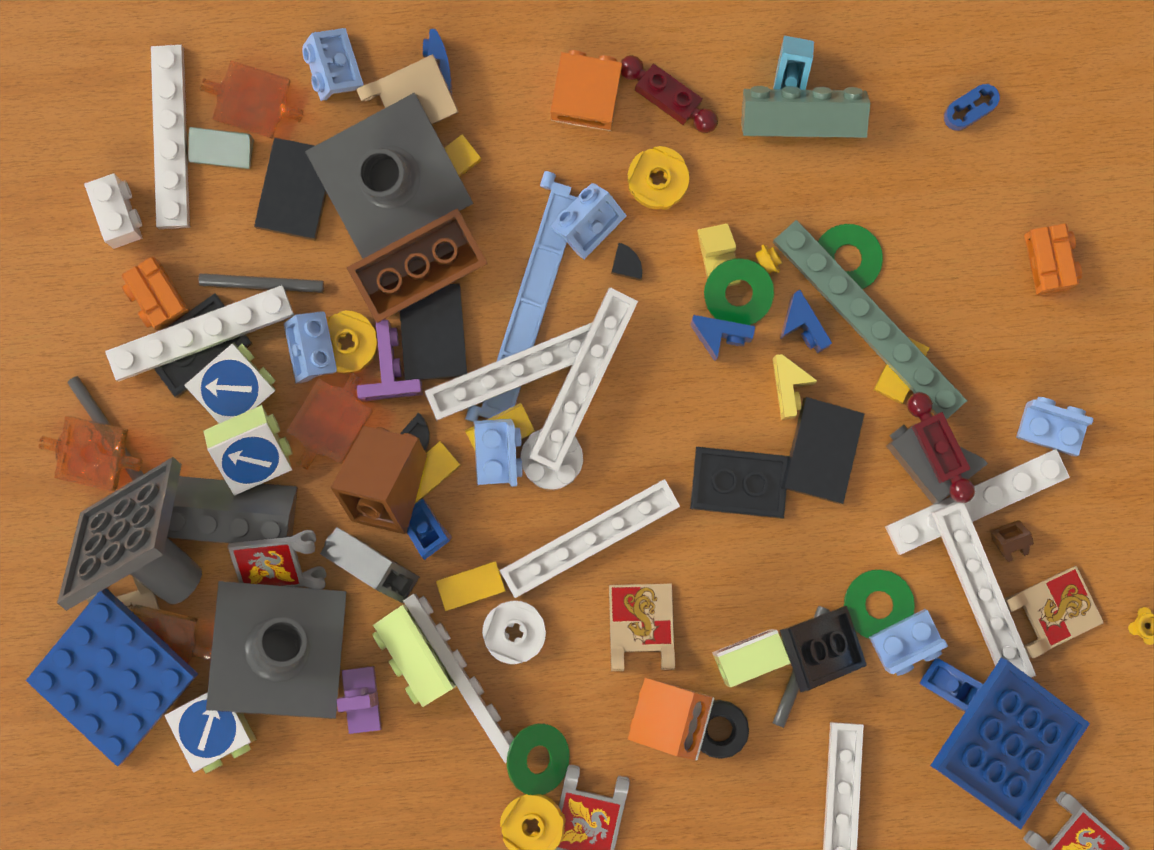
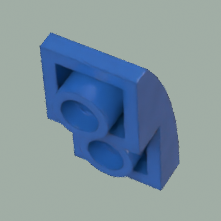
(435, 46)

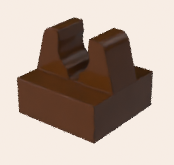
(1012, 538)

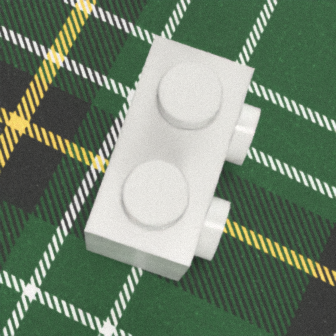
(113, 210)

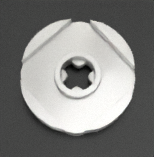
(546, 477)
(498, 640)

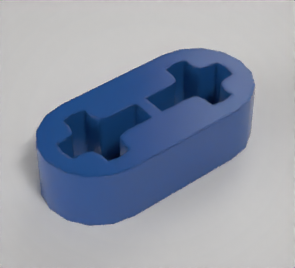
(967, 101)

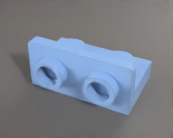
(331, 63)
(588, 220)
(309, 346)
(1054, 426)
(496, 452)
(908, 643)

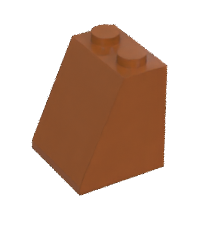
(381, 479)

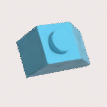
(794, 63)

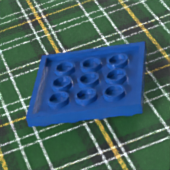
(111, 676)
(1010, 743)

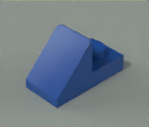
(801, 315)
(712, 330)
(426, 530)
(951, 684)

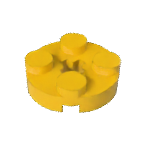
(675, 172)
(363, 336)
(529, 807)

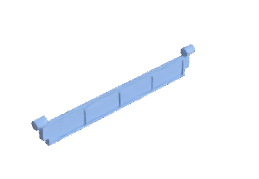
(533, 292)

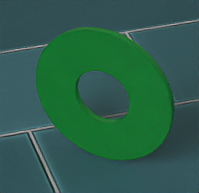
(866, 244)
(739, 270)
(874, 581)
(517, 768)

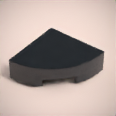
(627, 263)
(418, 428)

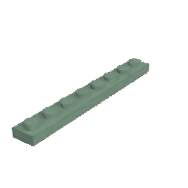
(867, 319)

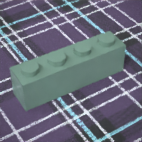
(805, 112)

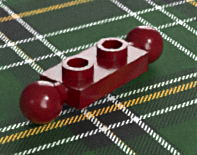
(668, 94)
(941, 447)

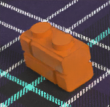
(1053, 259)
(154, 293)

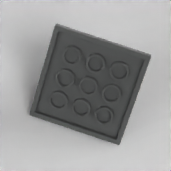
(388, 175)
(127, 537)
(276, 650)

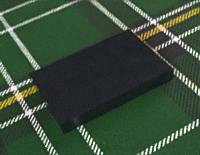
(291, 192)
(434, 336)
(181, 371)
(823, 450)
(738, 482)
(823, 648)

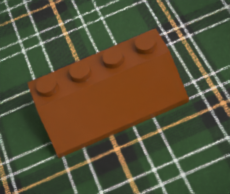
(417, 265)

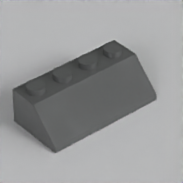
(211, 512)

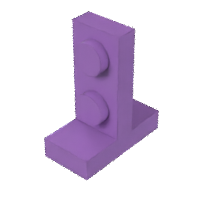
(390, 369)
(360, 700)

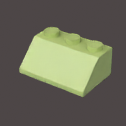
(412, 656)

